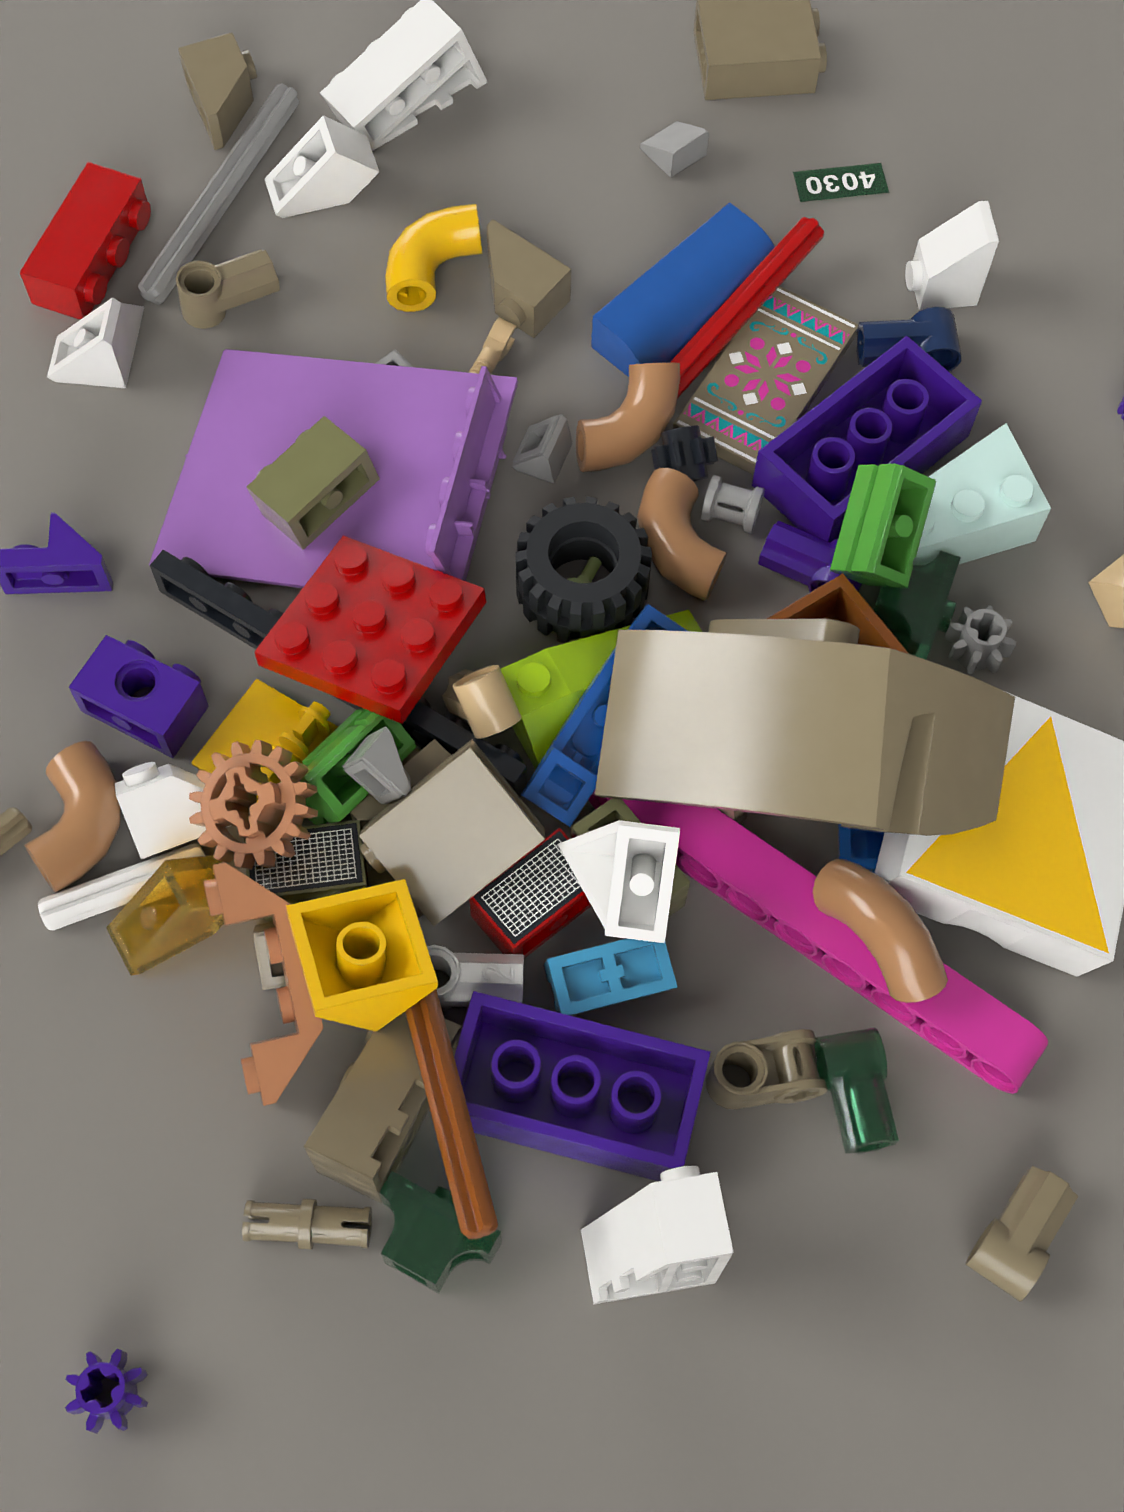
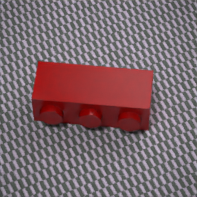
(86, 241)

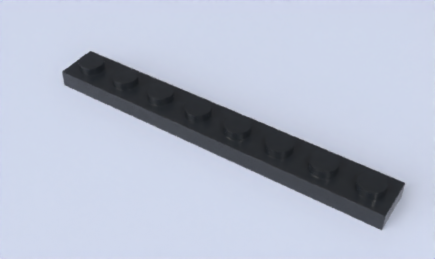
(236, 613)

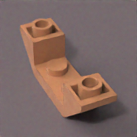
(275, 1058)

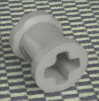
(732, 504)

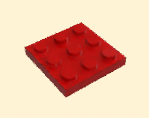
(371, 628)

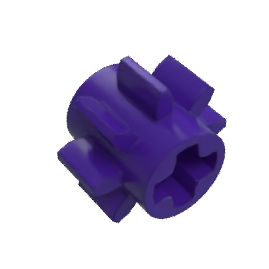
(89, 1386)

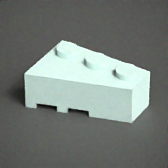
(983, 502)

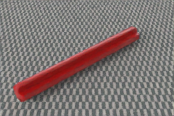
(747, 300)

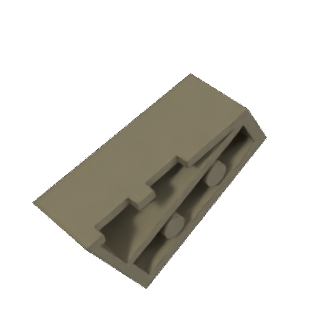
(374, 1111)

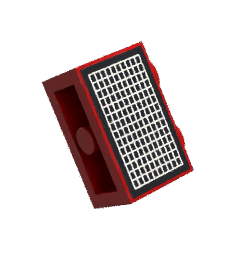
(530, 899)

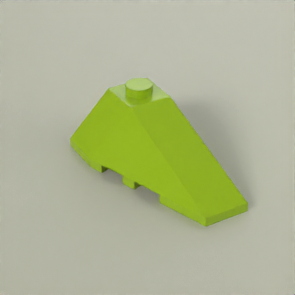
(554, 680)

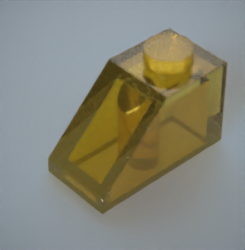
(166, 914)

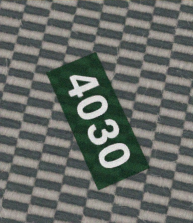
(840, 182)

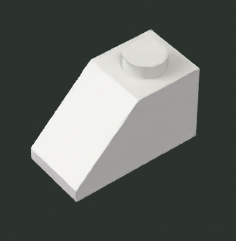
(322, 170)
(954, 260)
(159, 806)

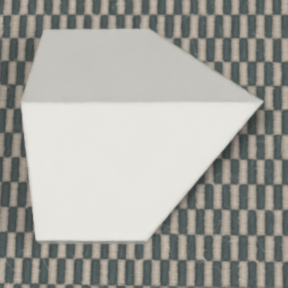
(98, 347)
(627, 876)

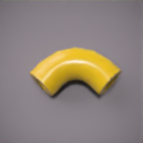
(423, 248)

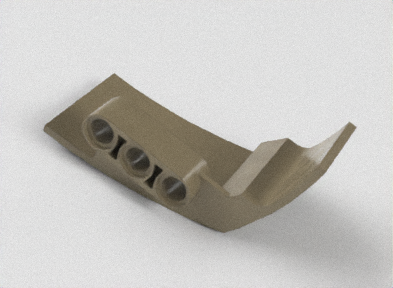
(802, 728)

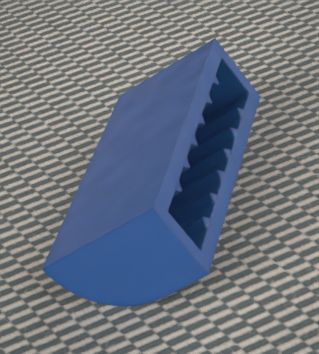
(680, 292)

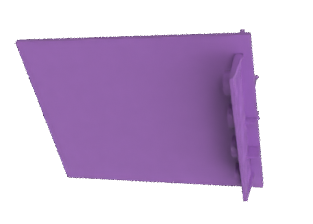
(424, 429)

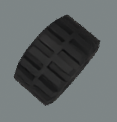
(580, 533)

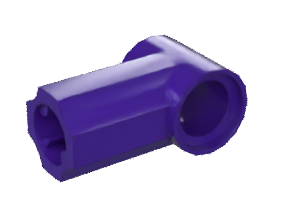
(800, 556)

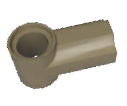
(212, 289)
(1015, 1245)

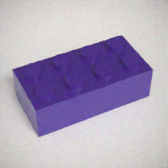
(889, 413)
(578, 1086)

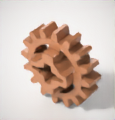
(234, 789)

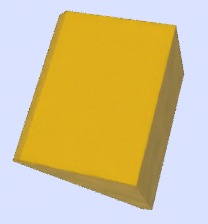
(362, 954)

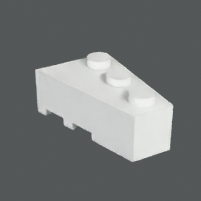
(404, 74)
(659, 1238)

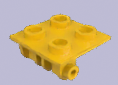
(271, 718)

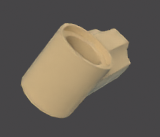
(482, 700)

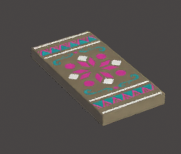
(767, 376)

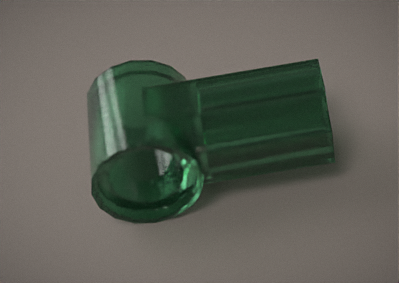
(855, 1075)

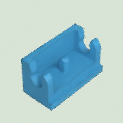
(609, 975)

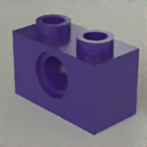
(158, 719)

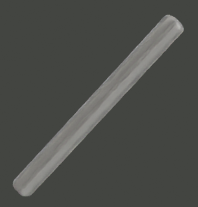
(219, 193)

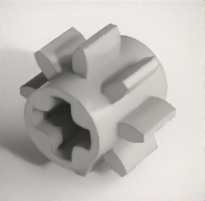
(980, 639)

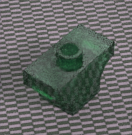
(923, 607)
(427, 1234)

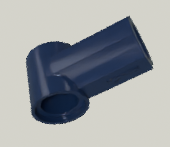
(930, 329)

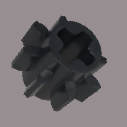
(685, 452)

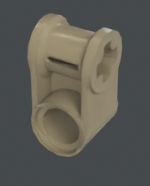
(778, 1070)

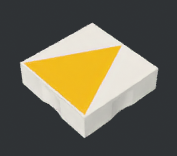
(1049, 865)

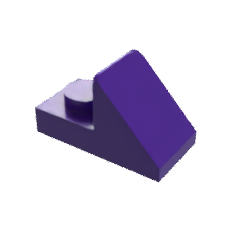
(62, 567)

